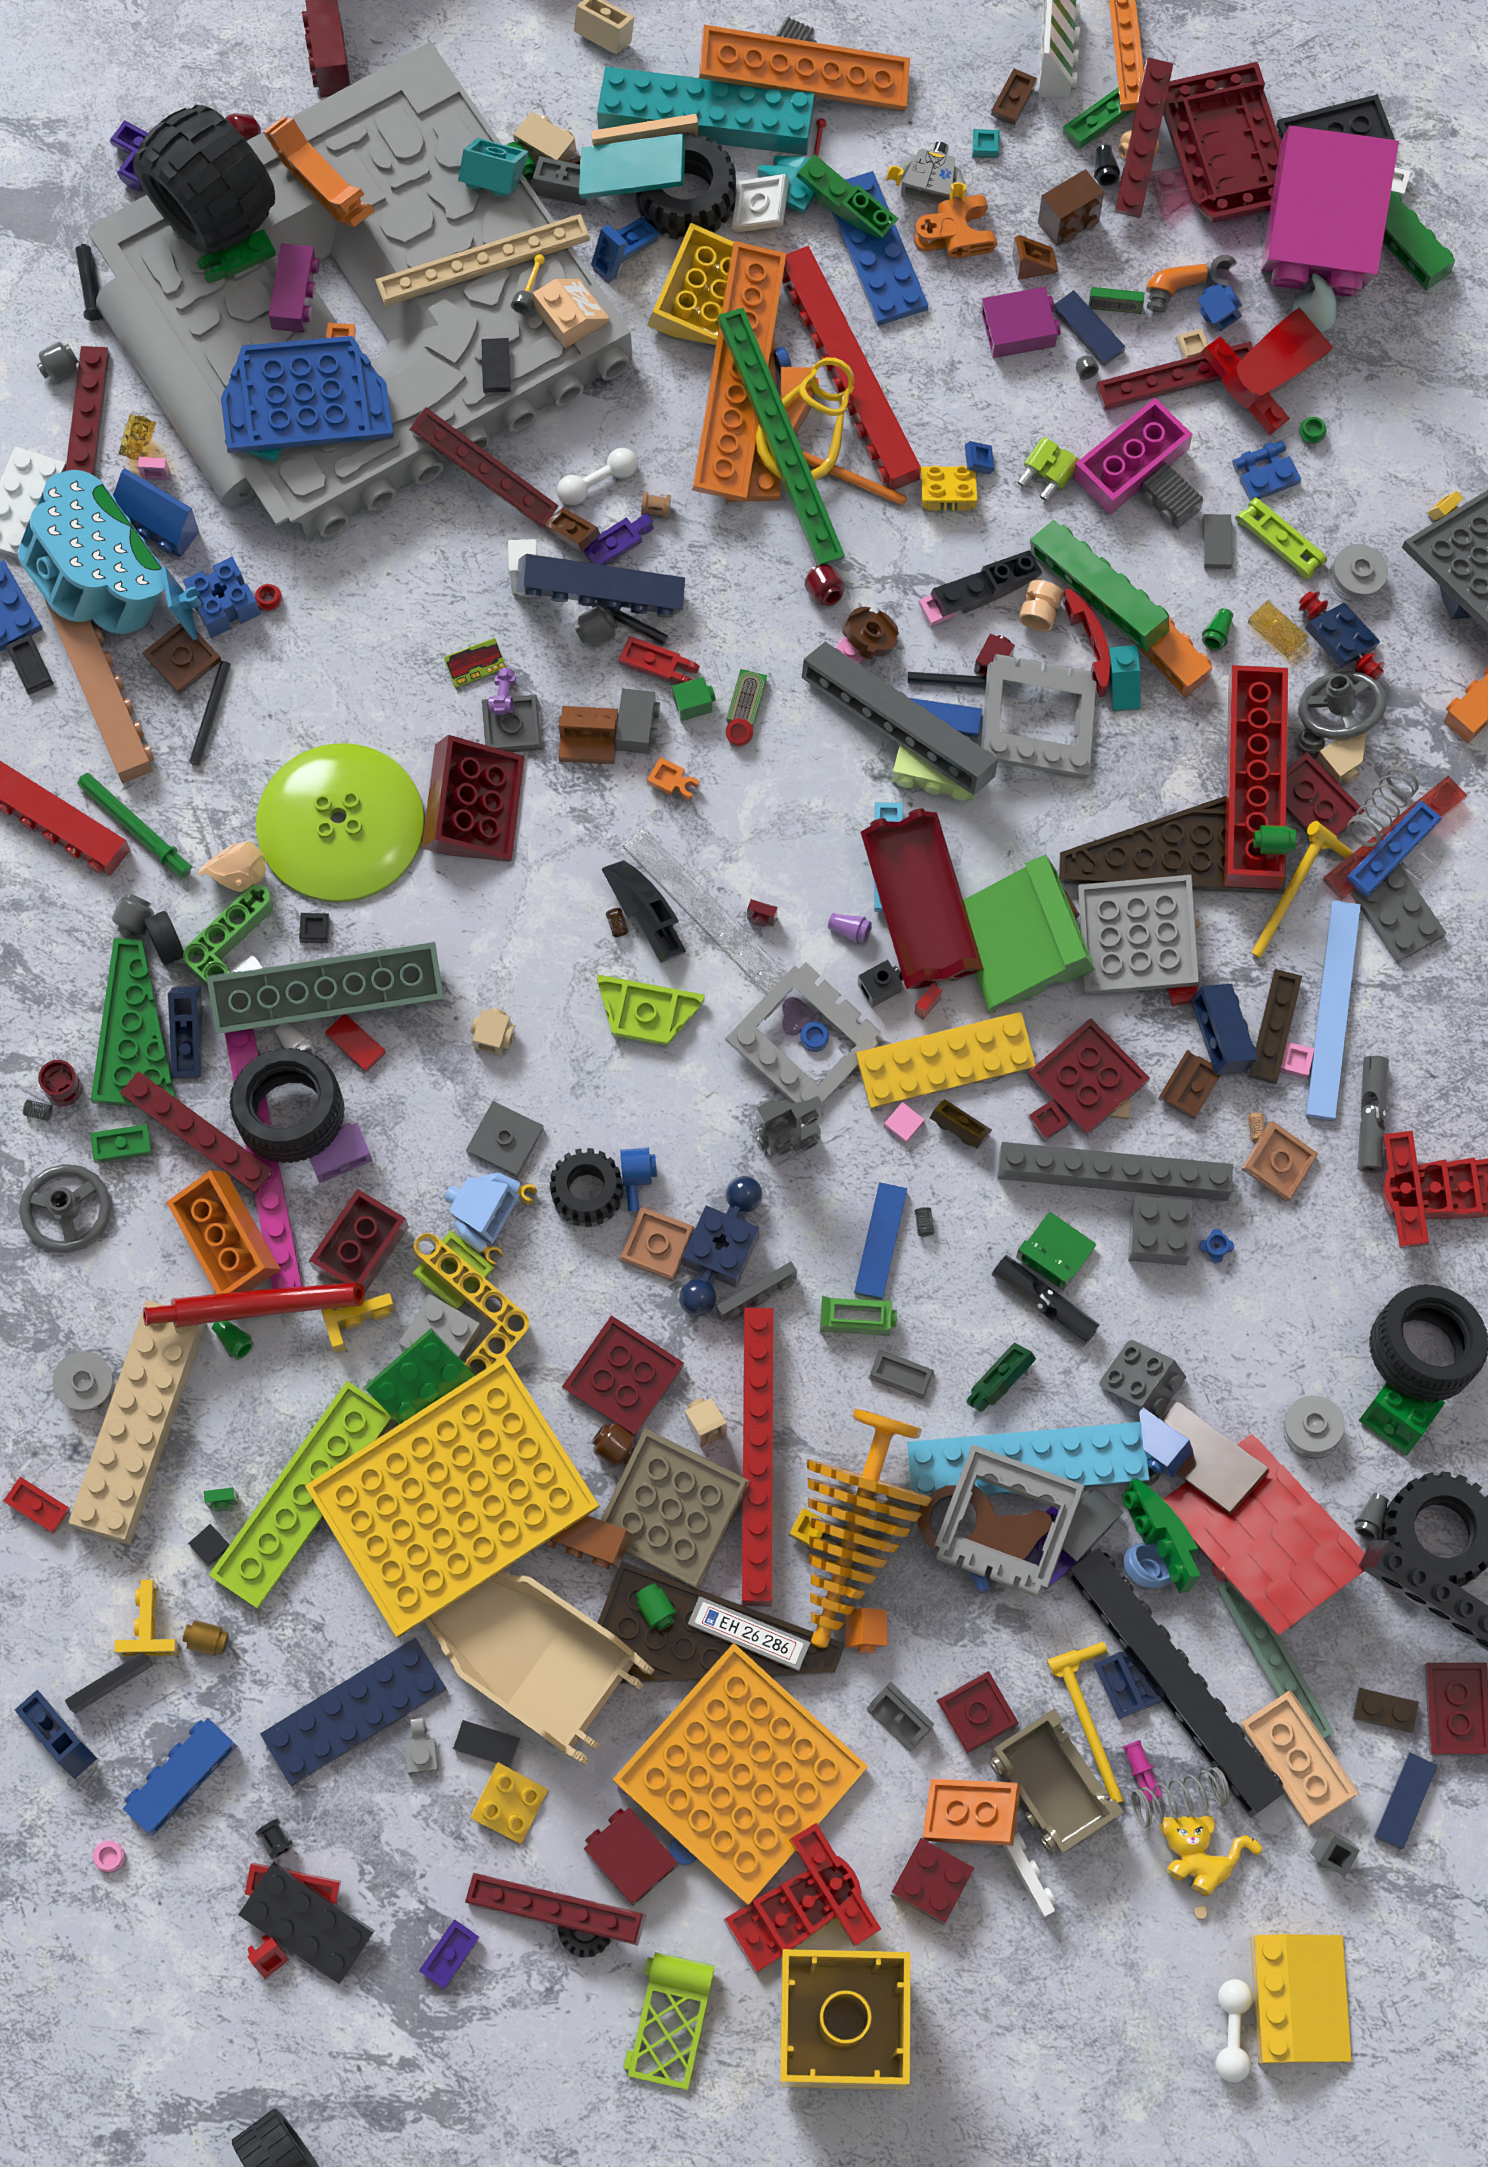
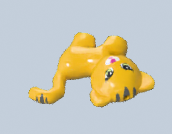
(1190, 1839)

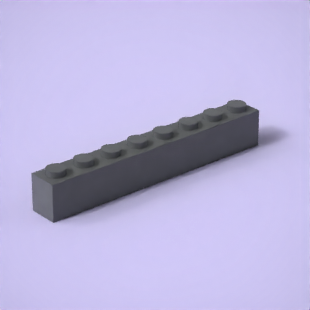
(899, 718)
(1115, 1171)

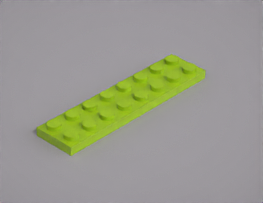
(287, 1511)

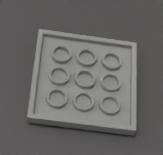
(1139, 934)

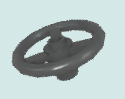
(1341, 701)
(65, 1214)

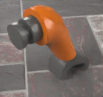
(1169, 280)

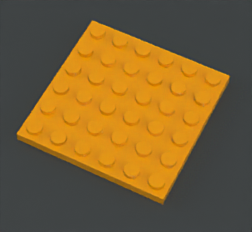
(739, 1773)

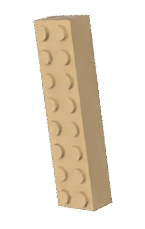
(135, 1429)

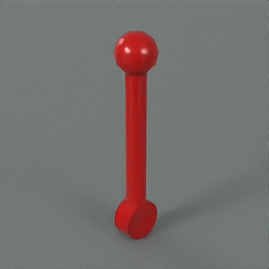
(820, 123)

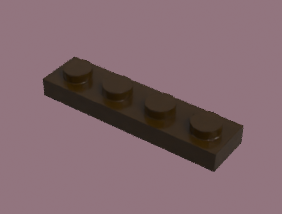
(1275, 1026)

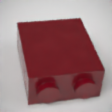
(630, 1855)

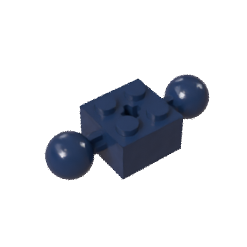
(727, 1264)

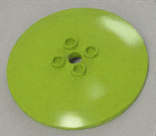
(347, 857)

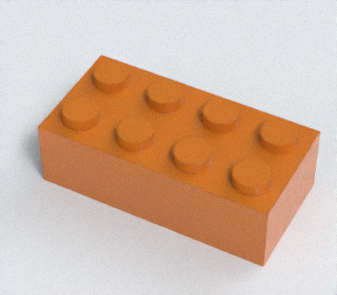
(223, 1234)

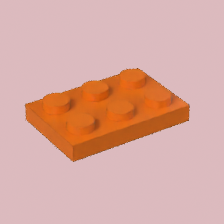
(971, 1812)

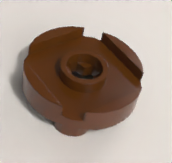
(869, 644)

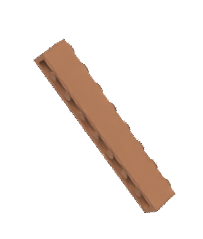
(104, 697)

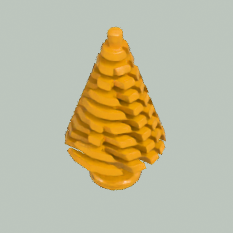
(857, 1519)

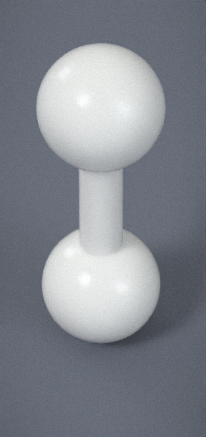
(574, 489)
(1233, 2062)

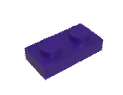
(449, 1954)

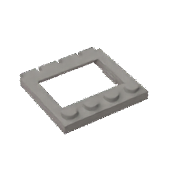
(1033, 752)
(774, 1063)
(1022, 1480)

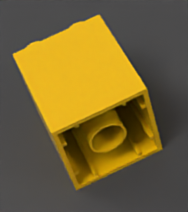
(845, 2019)

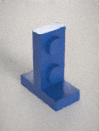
(619, 246)

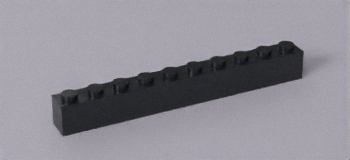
(1175, 1682)

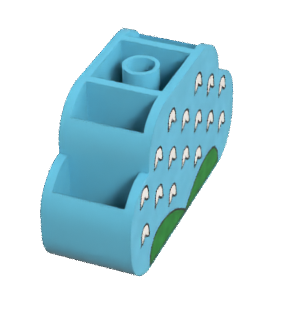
(90, 556)

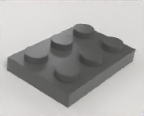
(1400, 916)

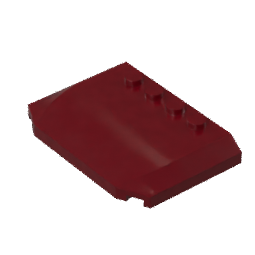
(1224, 140)

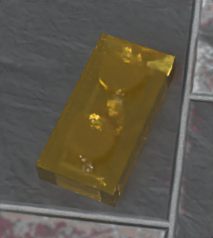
(1277, 629)

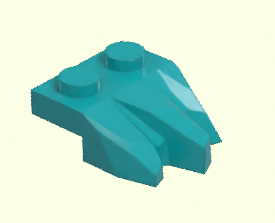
(798, 195)

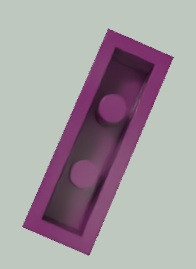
(293, 288)

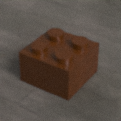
(1071, 208)

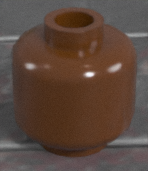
(613, 1444)

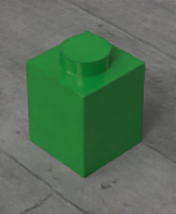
(693, 698)

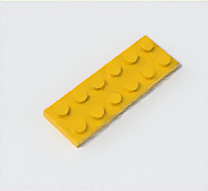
(945, 1060)

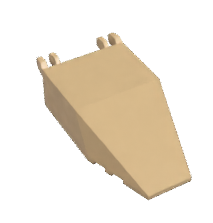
(535, 1657)

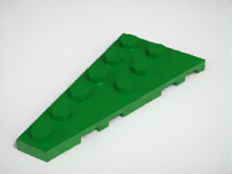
(129, 1028)

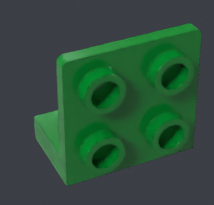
(1056, 1251)
(1399, 1418)

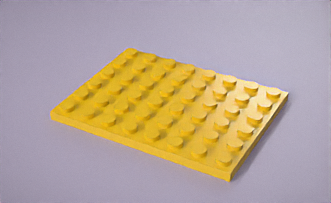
(452, 1496)

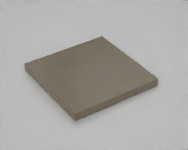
(674, 1507)

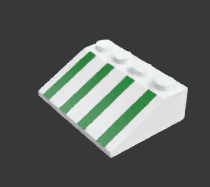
(1058, 48)

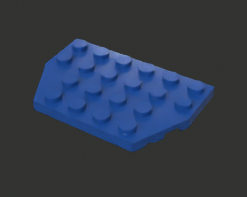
(304, 396)

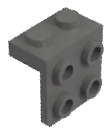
(1143, 1378)

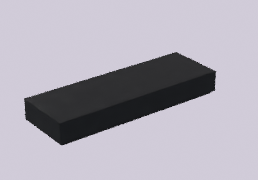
(108, 1682)

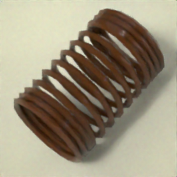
(617, 932)

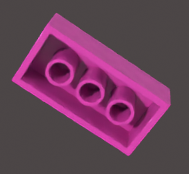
(1131, 454)

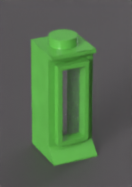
(857, 1316)

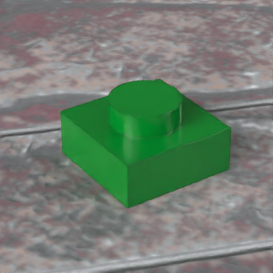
(221, 1498)

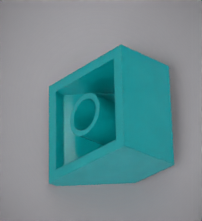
(492, 166)

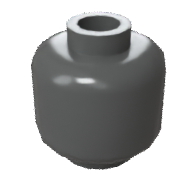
(57, 361)
(596, 626)
(131, 914)

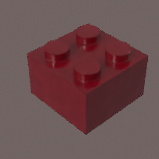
(932, 1881)

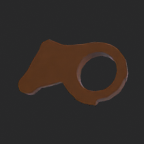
(1005, 1533)

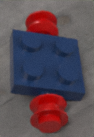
(1342, 634)

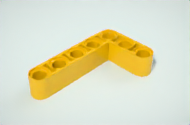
(475, 1300)

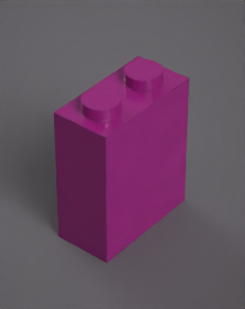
(1020, 322)

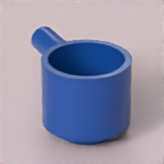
(637, 1170)

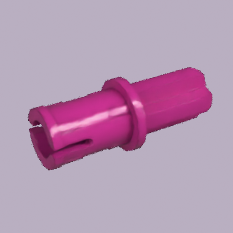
(1141, 1768)

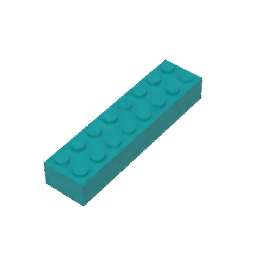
(724, 110)

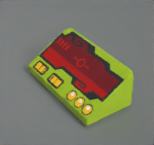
(474, 662)

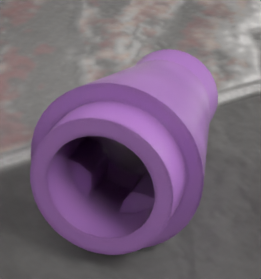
(852, 927)

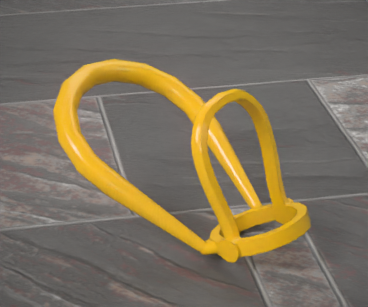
(835, 446)

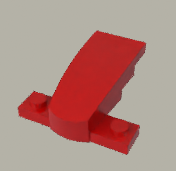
(1269, 366)
(1430, 1189)
(803, 1905)

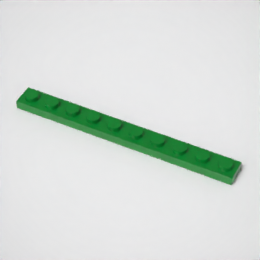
(780, 437)

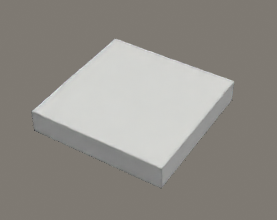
(760, 203)

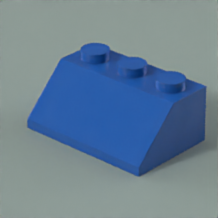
(156, 513)

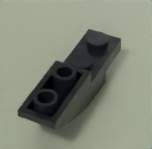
(987, 585)
(644, 901)

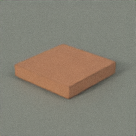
(1279, 1161)
(657, 1243)

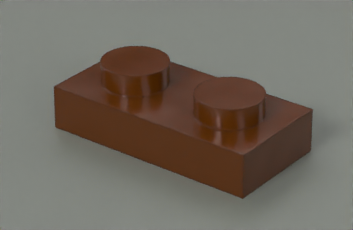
(1014, 96)
(572, 529)

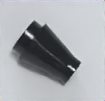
(1106, 167)

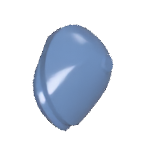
(1146, 1566)

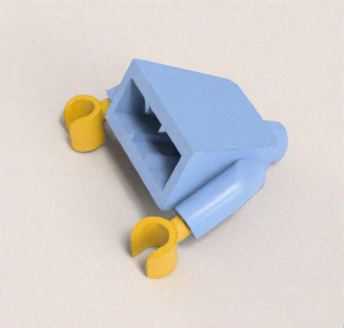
(484, 1207)

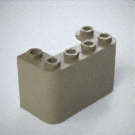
(1055, 1784)

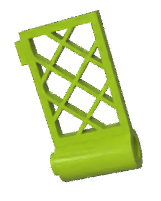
(677, 1978)

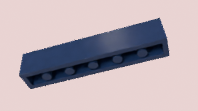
(600, 584)

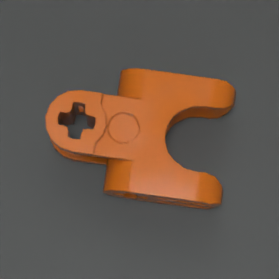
(950, 229)

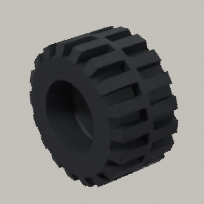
(586, 1210)

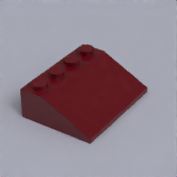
(472, 800)

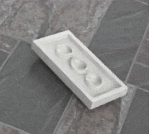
(20, 493)

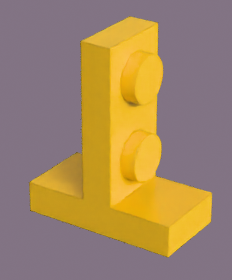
(352, 1317)
(146, 1627)

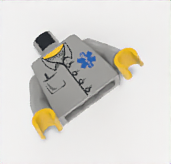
(929, 176)

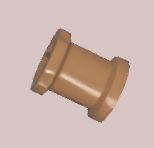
(656, 505)

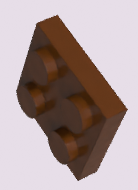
(181, 658)

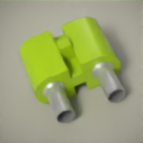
(1050, 463)

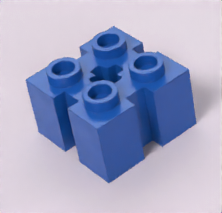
(236, 599)

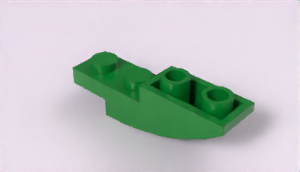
(846, 201)
(1161, 1525)

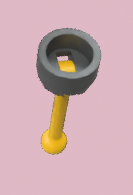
(523, 300)

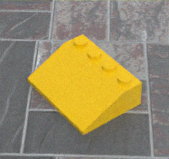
(694, 288)
(1300, 1998)

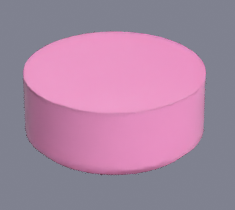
(109, 1856)

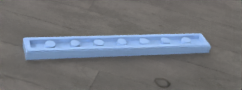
(1333, 1010)

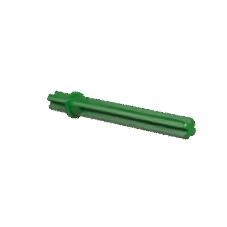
(166, 853)

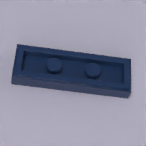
(1089, 328)
(1405, 1801)

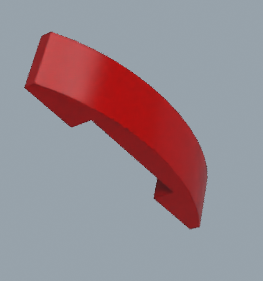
(1078, 612)

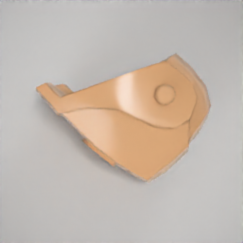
(237, 866)

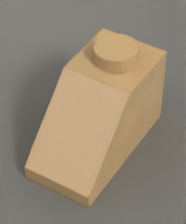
(1343, 758)
(705, 1421)

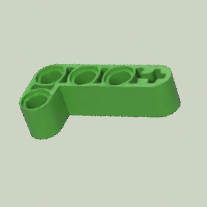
(232, 932)

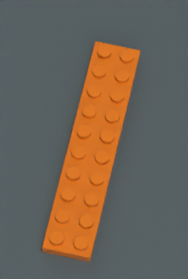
(729, 418)

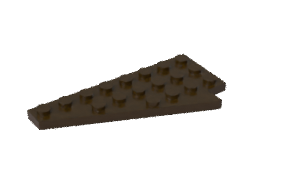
(1166, 847)
(683, 1651)

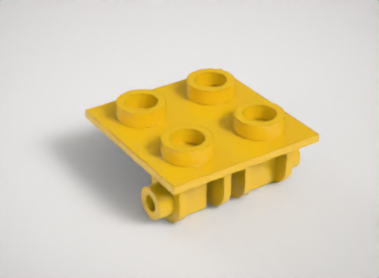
(948, 486)
(509, 1803)

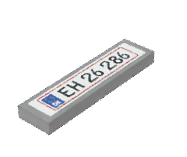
(749, 1633)

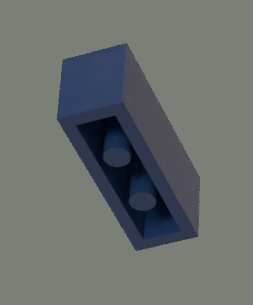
(1224, 1029)

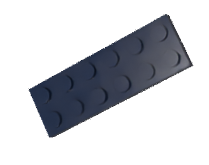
(353, 1711)

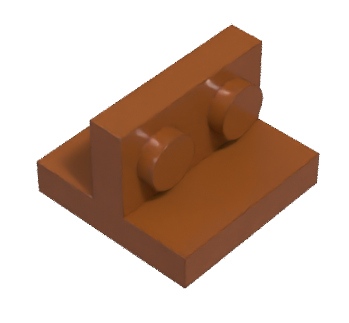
(587, 735)

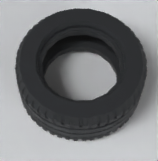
(274, 1070)
(1449, 1313)

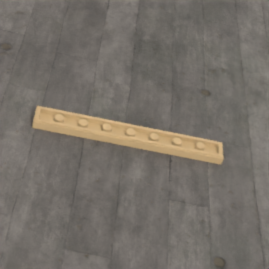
(482, 260)

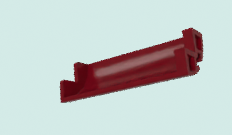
(921, 899)

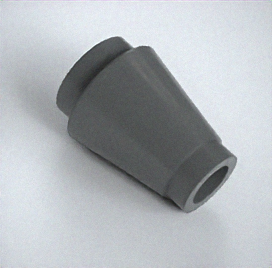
(1371, 1518)

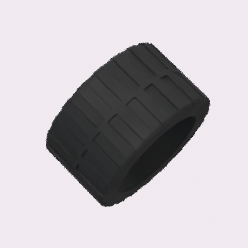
(272, 2144)

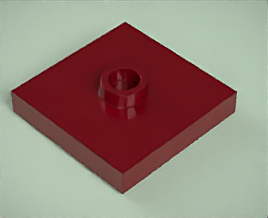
(977, 1712)

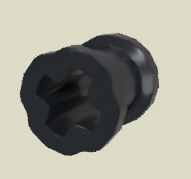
(274, 1838)

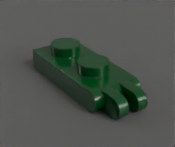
(1000, 1377)

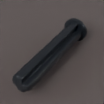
(88, 282)

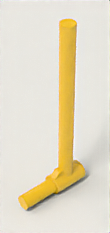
(1320, 839)
(1065, 1666)

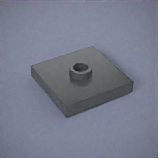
(505, 1139)

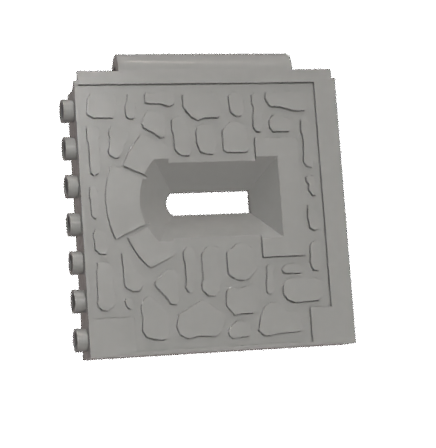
(404, 147)

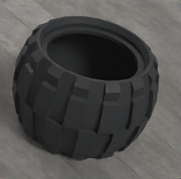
(204, 179)

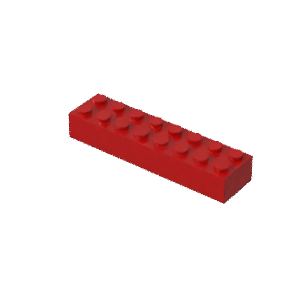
(1255, 773)

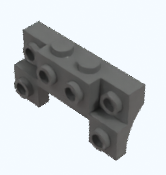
(780, 1128)

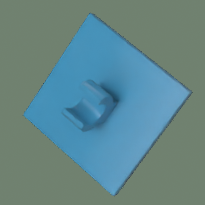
(181, 602)

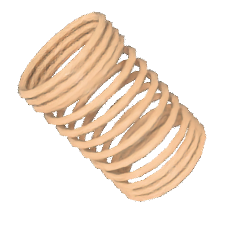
(1256, 1117)

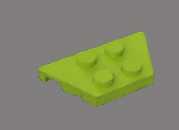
(646, 1010)

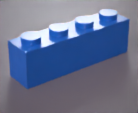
(179, 1777)

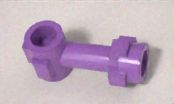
(502, 703)

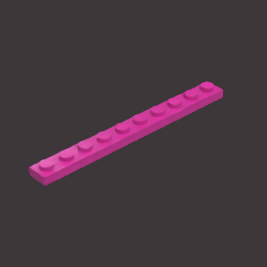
(271, 1198)

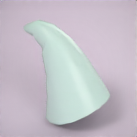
(1319, 305)

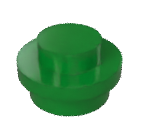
(1312, 430)

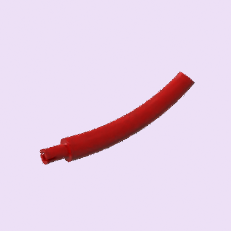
(255, 1303)

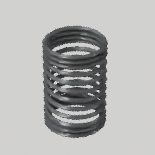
(27, 1109)
(924, 1231)

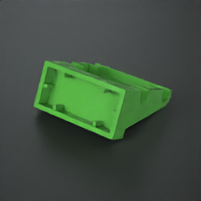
(1025, 935)

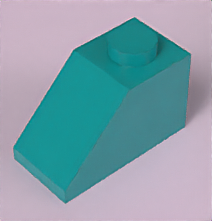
(1124, 678)

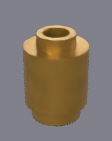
(205, 1638)

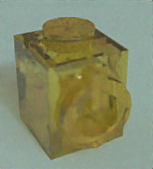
(137, 437)

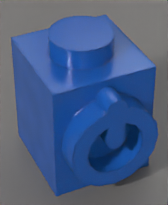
(1220, 306)

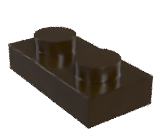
(961, 1124)
(1385, 1710)

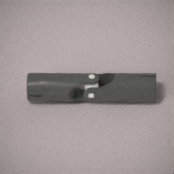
(1372, 1127)

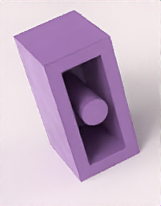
(342, 1154)

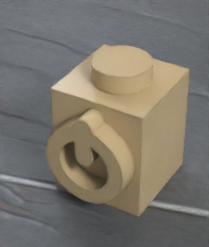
(492, 1031)

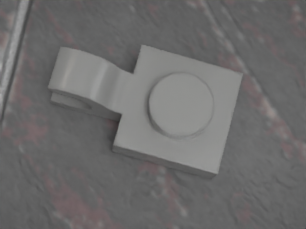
(420, 1753)

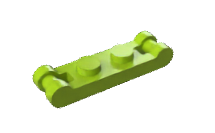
(1281, 538)

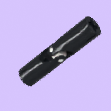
(1028, 1286)

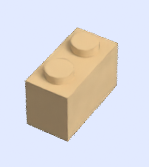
(604, 24)
(545, 139)

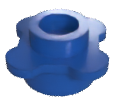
(1216, 1237)

